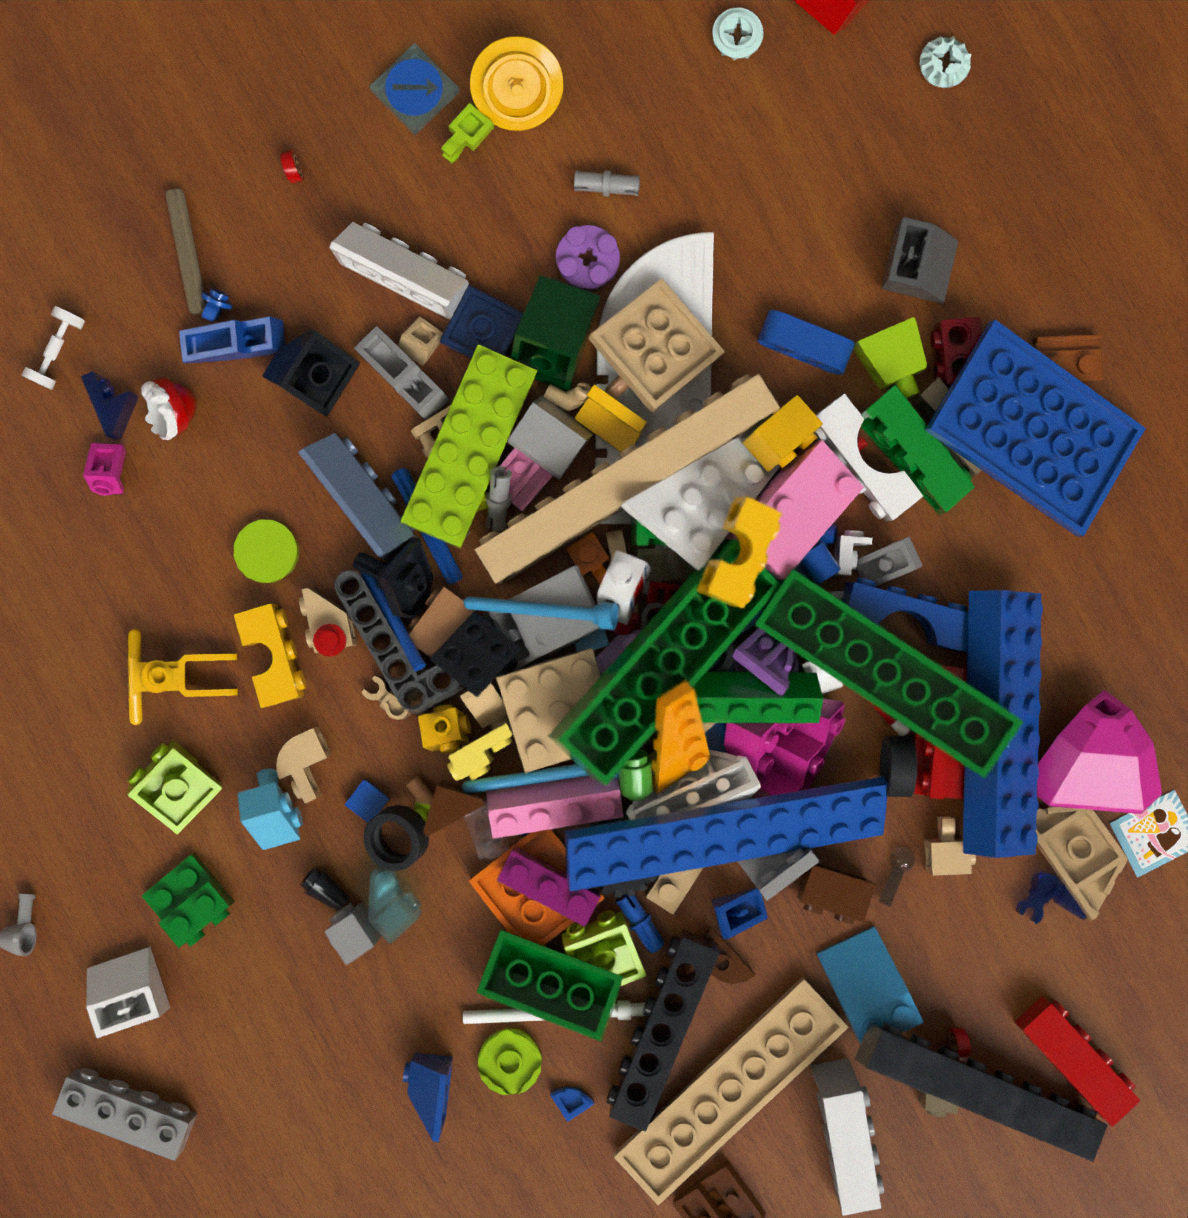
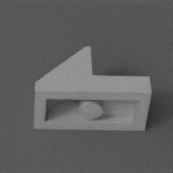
(889, 562)

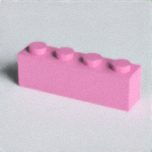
(552, 805)

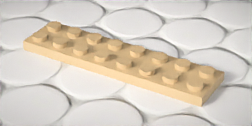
(730, 1090)

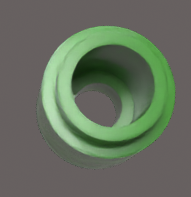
(636, 777)

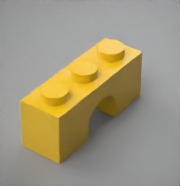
(755, 528)
(282, 679)

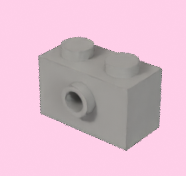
(352, 932)

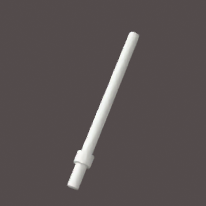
(623, 1010)

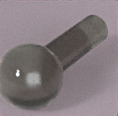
(902, 861)

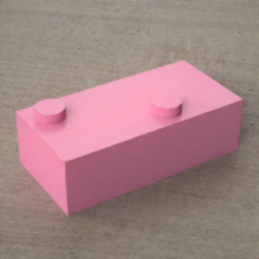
(811, 497)

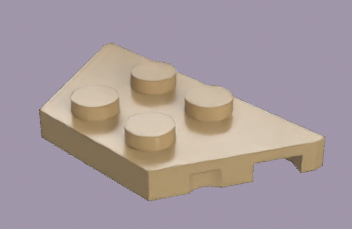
(1080, 854)

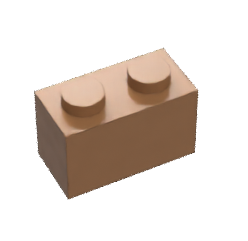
(439, 622)

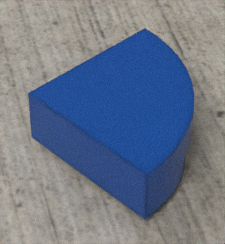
(571, 1101)

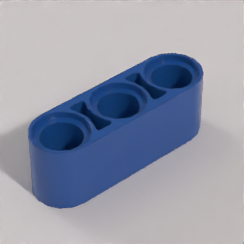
(805, 342)

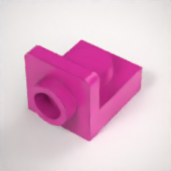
(105, 468)

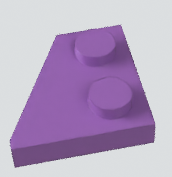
(766, 659)

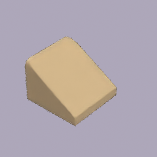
(420, 340)

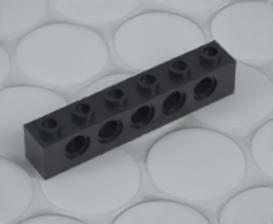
(638, 1107)

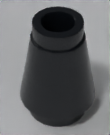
(324, 888)

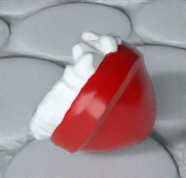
(169, 407)

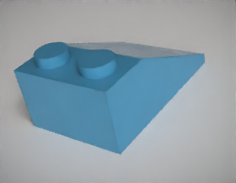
(868, 983)

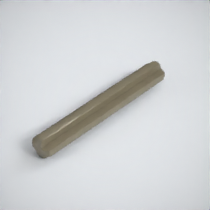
(186, 250)

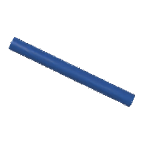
(396, 624)

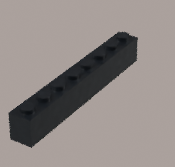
(981, 1091)

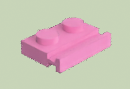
(526, 478)

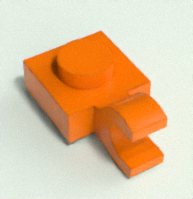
(589, 556)

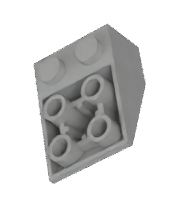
(547, 636)

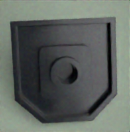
(403, 579)

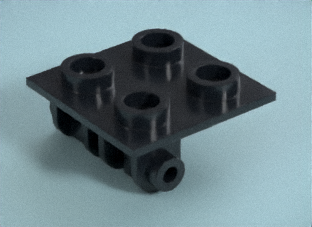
(476, 654)

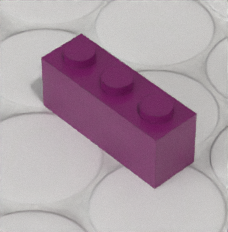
(547, 886)

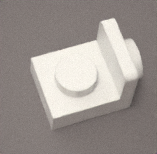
(844, 553)

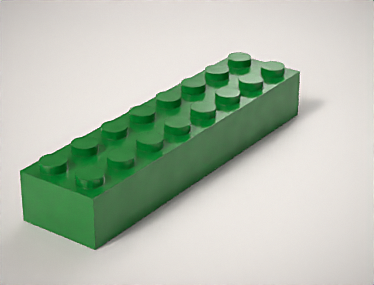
(670, 649)
(889, 673)

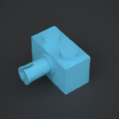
(269, 812)

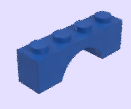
(942, 625)

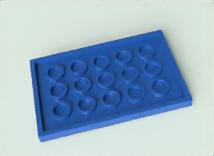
(1035, 428)

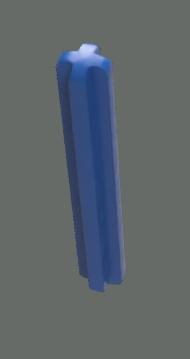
(437, 547)

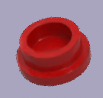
(329, 640)

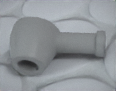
(21, 937)

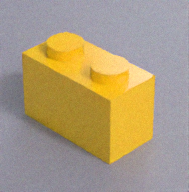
(782, 433)

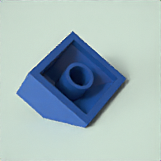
(428, 1089)

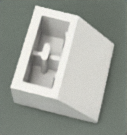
(124, 992)

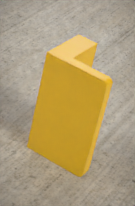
(610, 419)

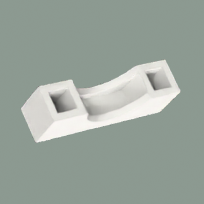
(887, 492)

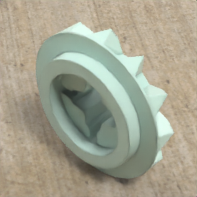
(749, 25)
(932, 66)

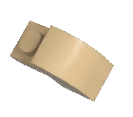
(297, 757)

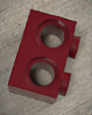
(949, 353)

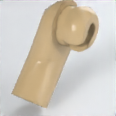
(570, 399)

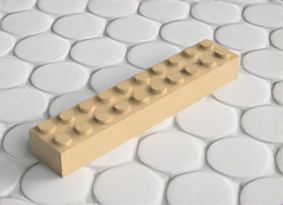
(638, 469)

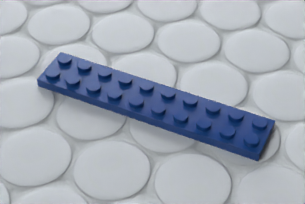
(724, 833)

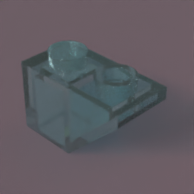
(390, 908)

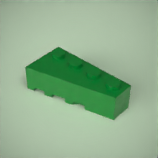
(927, 462)

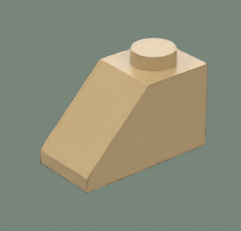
(487, 707)

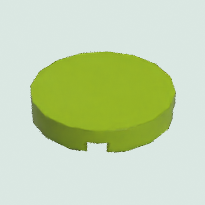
(266, 551)
(509, 1061)

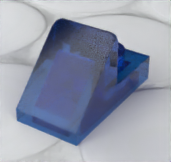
(112, 412)

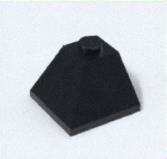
(312, 371)

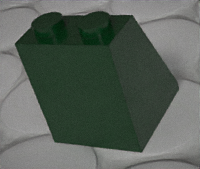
(555, 331)

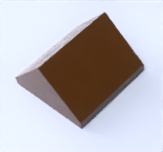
(450, 805)

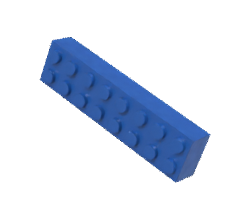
(1007, 670)

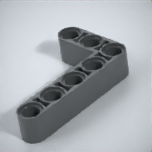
(393, 654)

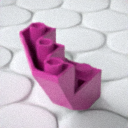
(786, 754)
(1101, 761)

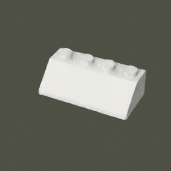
(400, 269)

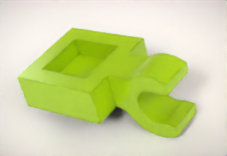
(468, 130)

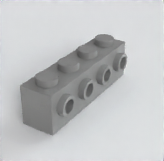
(125, 1113)

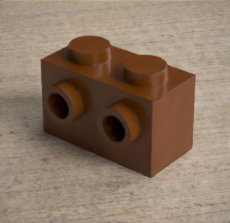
(836, 892)

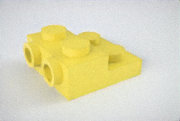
(476, 756)

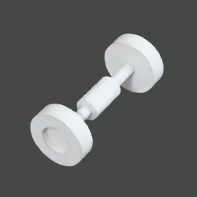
(53, 347)

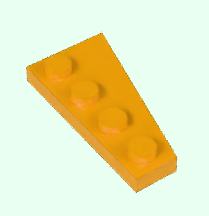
(681, 737)

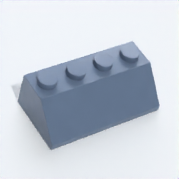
(358, 494)

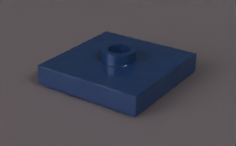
(483, 322)

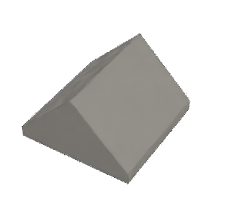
(550, 436)

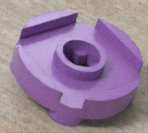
(577, 242)

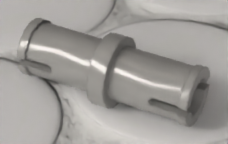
(606, 183)
(498, 498)

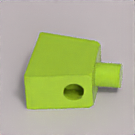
(894, 357)

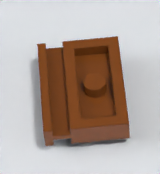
(1076, 354)

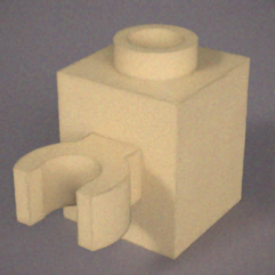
(945, 853)

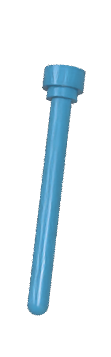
(603, 615)
(523, 778)

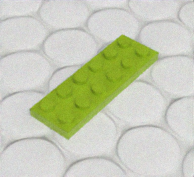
(468, 446)

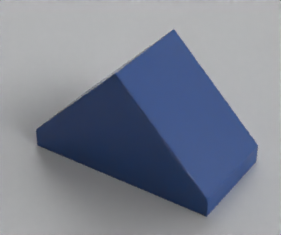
(739, 911)

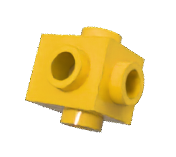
(444, 729)

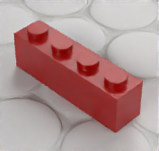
(1077, 1061)

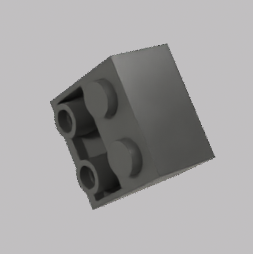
(920, 260)

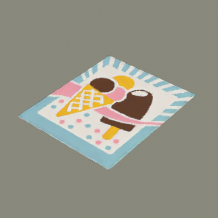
(1154, 835)

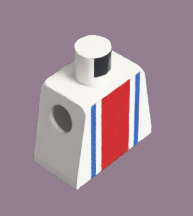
(624, 583)

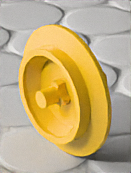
(516, 83)

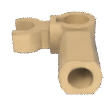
(388, 700)

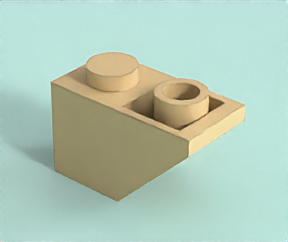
(324, 611)

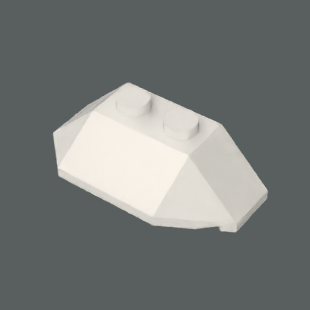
(718, 782)

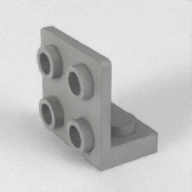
(778, 870)

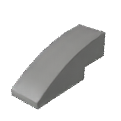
(402, 373)

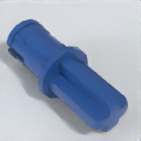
(640, 922)

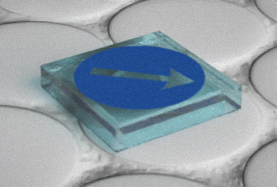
(414, 89)

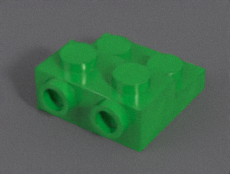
(188, 901)

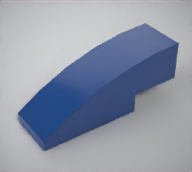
(232, 340)

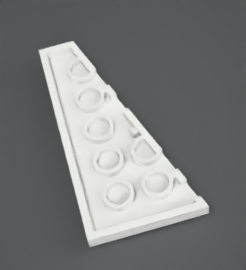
(694, 502)

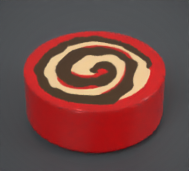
(292, 166)
(959, 1042)

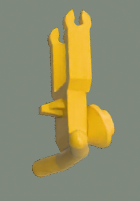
(162, 676)

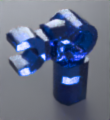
(1044, 888)

